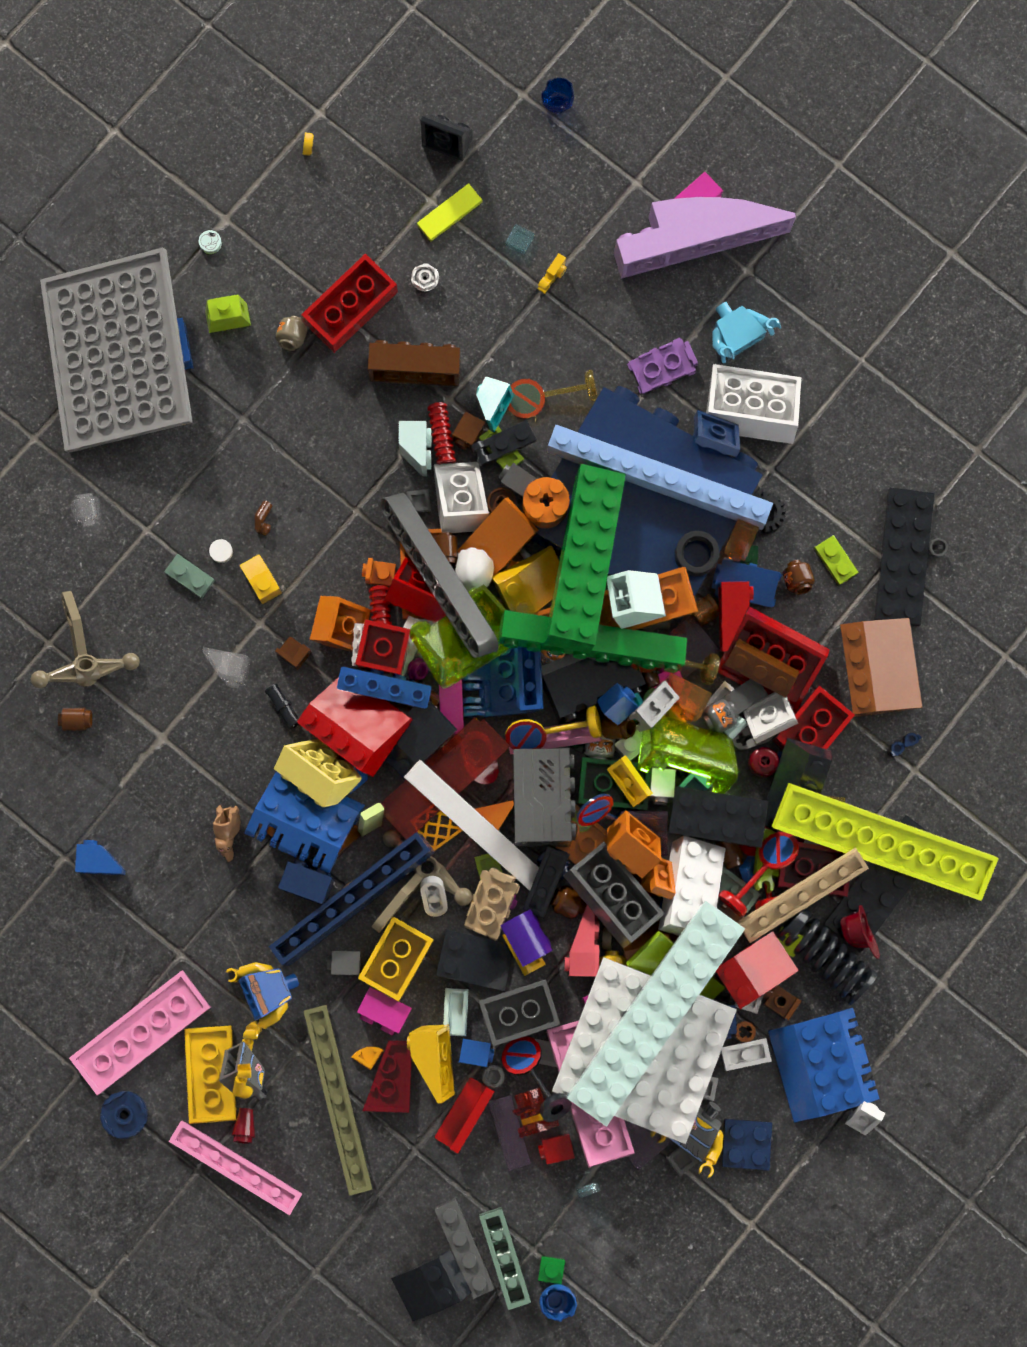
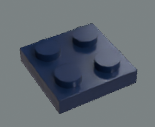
(716, 433)
(746, 1144)

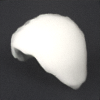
(474, 568)

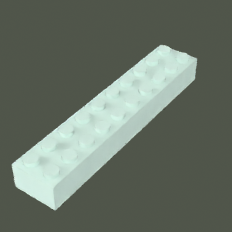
(655, 1013)

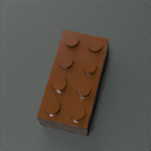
(414, 363)

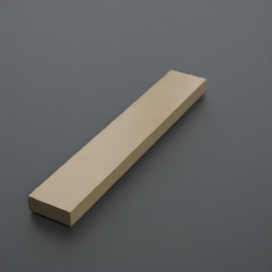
(803, 895)

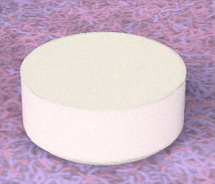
(221, 551)

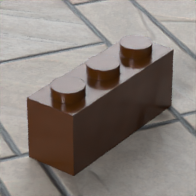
(762, 668)

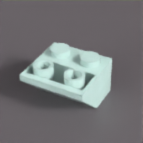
(413, 444)
(635, 597)

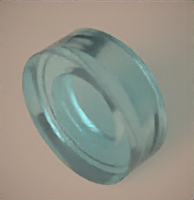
(588, 1190)

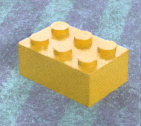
(396, 959)

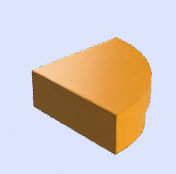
(368, 1056)

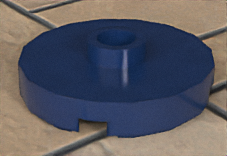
(111, 1114)

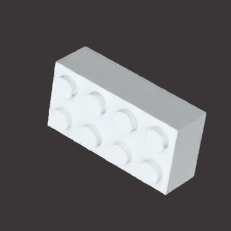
(696, 878)

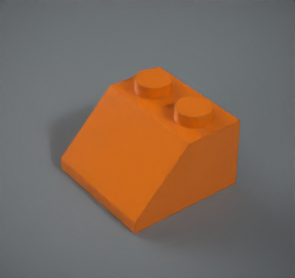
(336, 621)

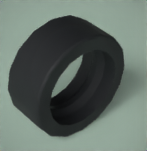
(697, 536)

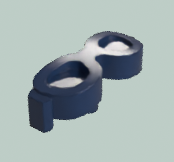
(909, 740)

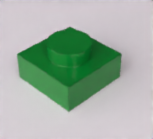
(551, 1269)

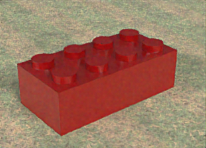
(349, 303)

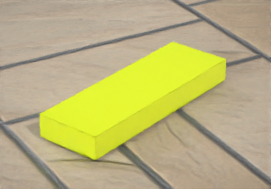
(449, 212)

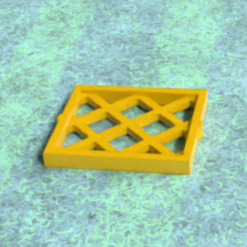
(447, 838)

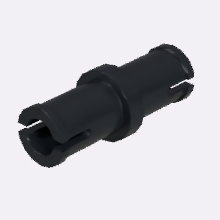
(282, 706)

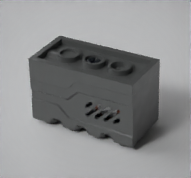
(543, 798)

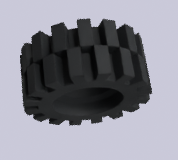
(778, 513)

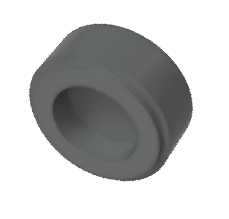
(493, 1076)

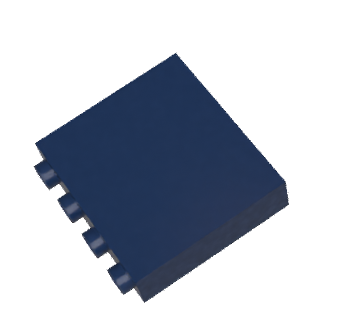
(647, 520)

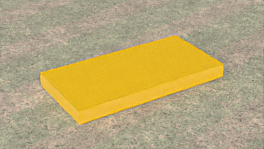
(204, 1058)

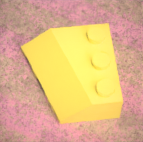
(317, 771)

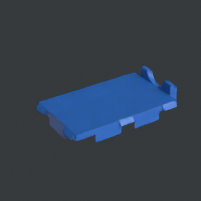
(763, 580)

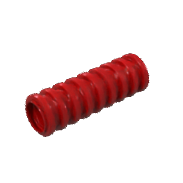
(441, 433)
(379, 606)

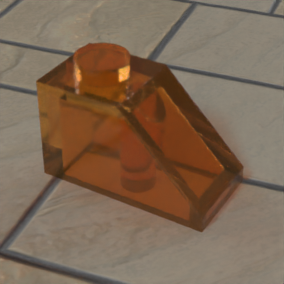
(741, 540)
(692, 698)

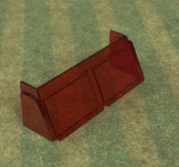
(456, 764)

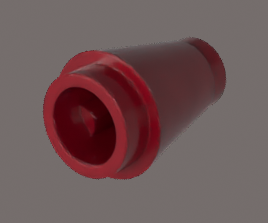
(244, 1127)

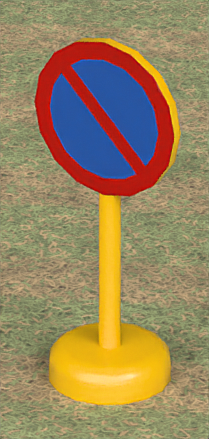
(532, 735)

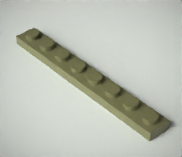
(338, 1100)

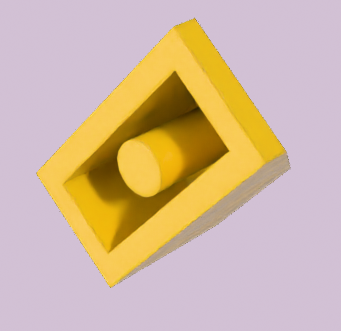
(260, 579)

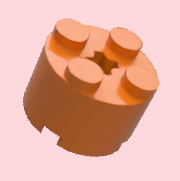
(555, 493)

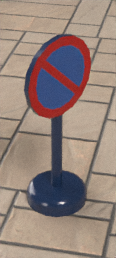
(597, 809)

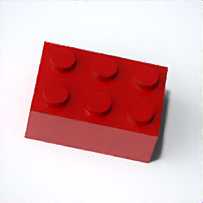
(818, 720)

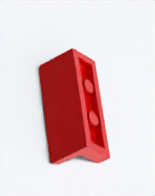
(464, 1114)

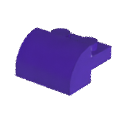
(526, 937)

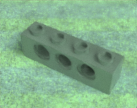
(505, 1258)

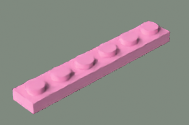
(235, 1167)

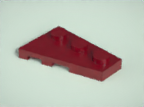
(392, 1081)

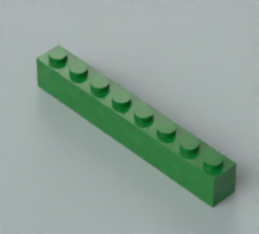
(611, 644)

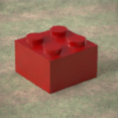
(383, 647)

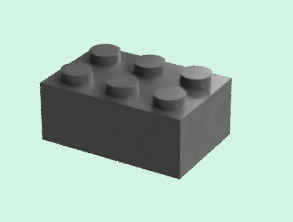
(519, 1012)

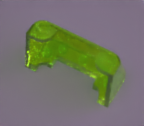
(443, 647)
(690, 750)

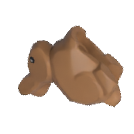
(225, 829)

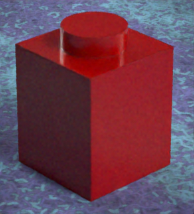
(556, 1149)

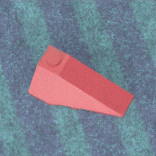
(584, 952)

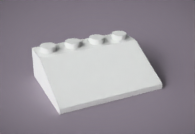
(757, 401)

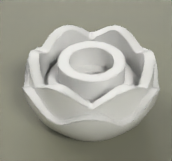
(428, 271)

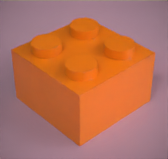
(633, 844)

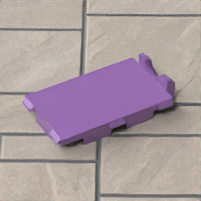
(663, 365)

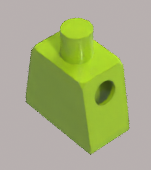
(226, 313)

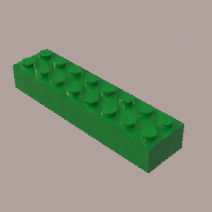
(585, 559)

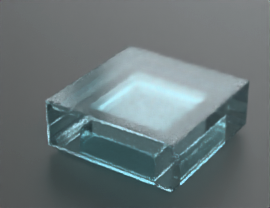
(520, 239)

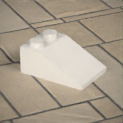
(460, 497)

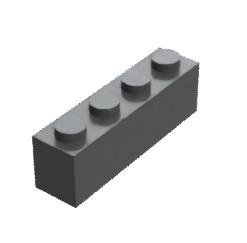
(464, 1248)

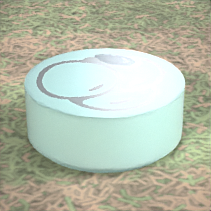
(210, 242)

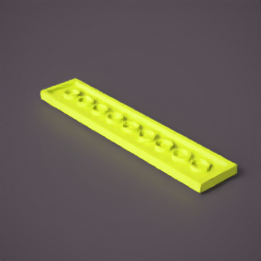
(884, 841)

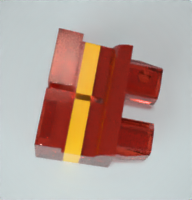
(529, 1111)

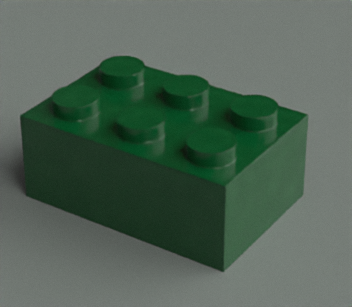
(597, 781)

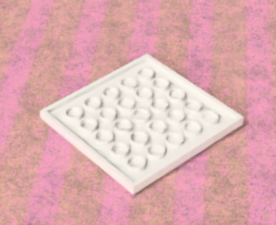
(677, 1078)

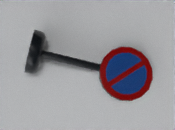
(522, 1057)

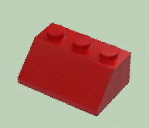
(413, 594)

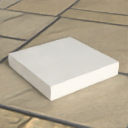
(769, 717)

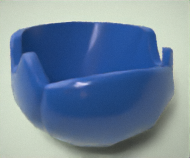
(558, 1302)

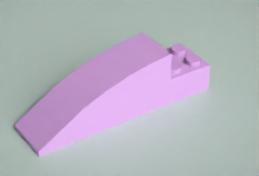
(696, 228)

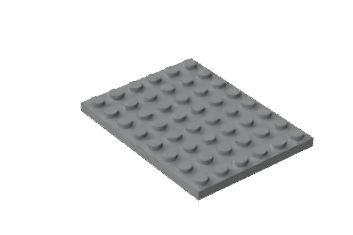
(116, 350)

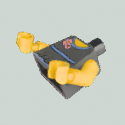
(242, 1070)
(705, 1137)

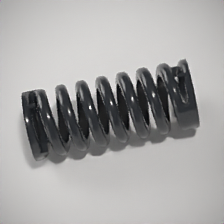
(860, 980)

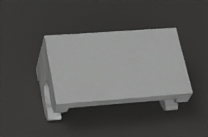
(654, 706)

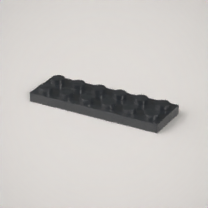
(904, 555)
(877, 891)

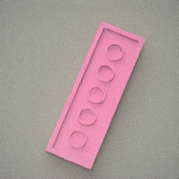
(140, 1032)
(598, 1142)

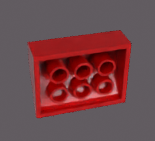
(783, 645)
(355, 726)

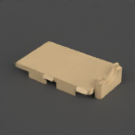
(491, 903)

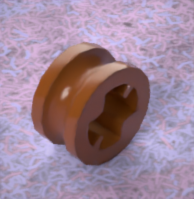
(744, 1024)

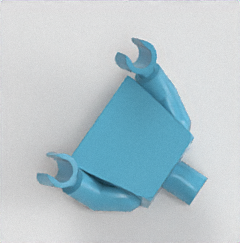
(739, 330)

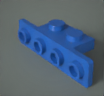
(384, 687)

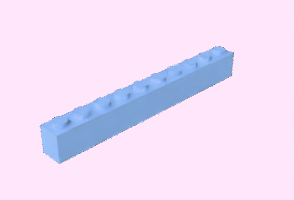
(660, 477)

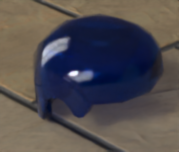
(558, 95)

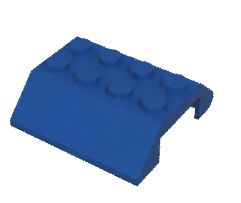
(506, 685)
(303, 822)
(822, 1065)

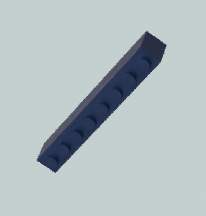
(352, 899)

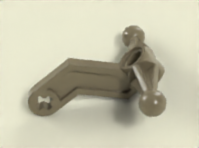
(85, 668)
(462, 895)

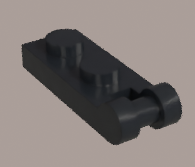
(504, 443)

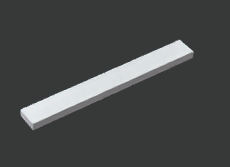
(472, 823)

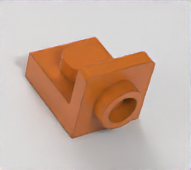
(378, 572)

